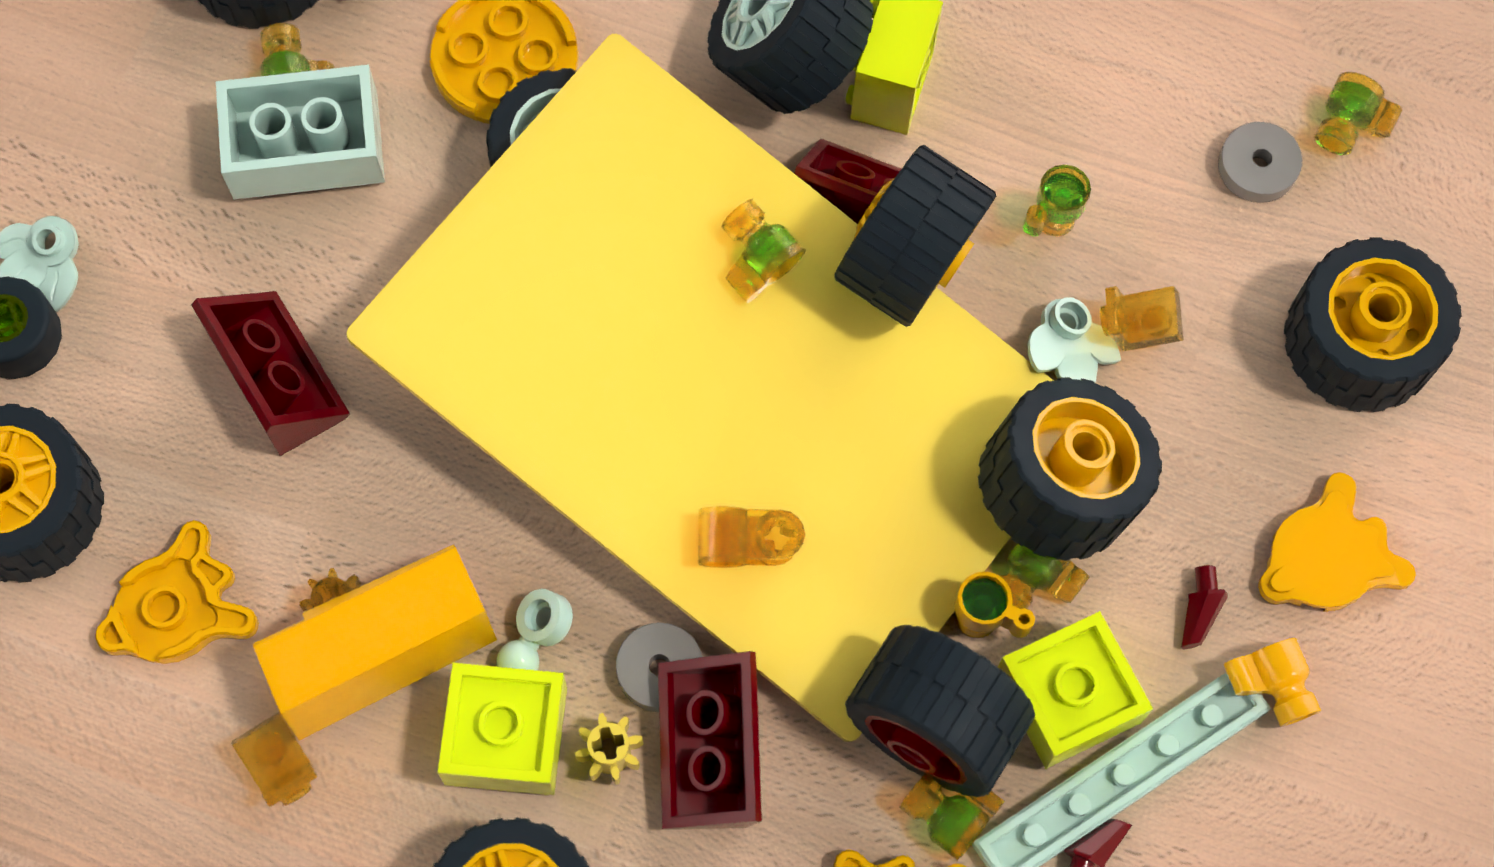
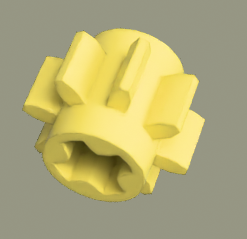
(598, 758)

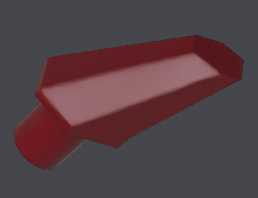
(1202, 606)
(1098, 845)

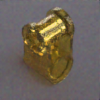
(737, 536)

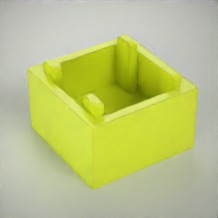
(894, 63)
(1077, 689)
(502, 729)

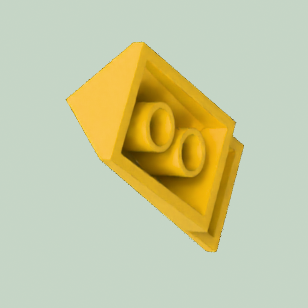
(374, 641)

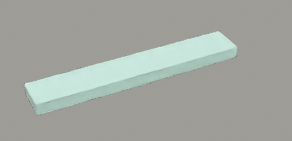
(1120, 777)

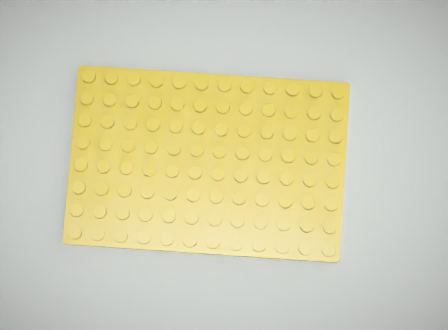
(612, 368)

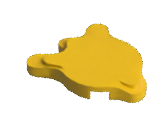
(1329, 555)
(175, 604)

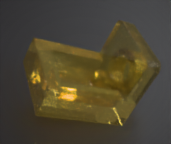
(1142, 317)
(276, 761)

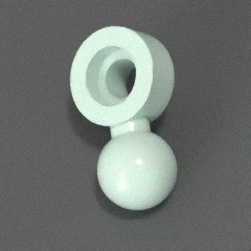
(535, 629)

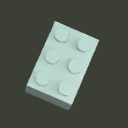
(299, 132)

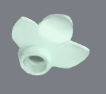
(47, 269)
(1070, 342)

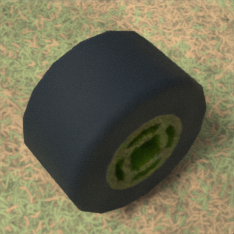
(32, 335)

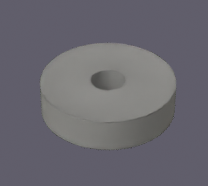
(1253, 181)
(644, 647)

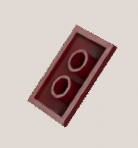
(844, 176)
(272, 366)
(709, 742)

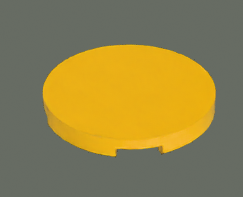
(493, 45)

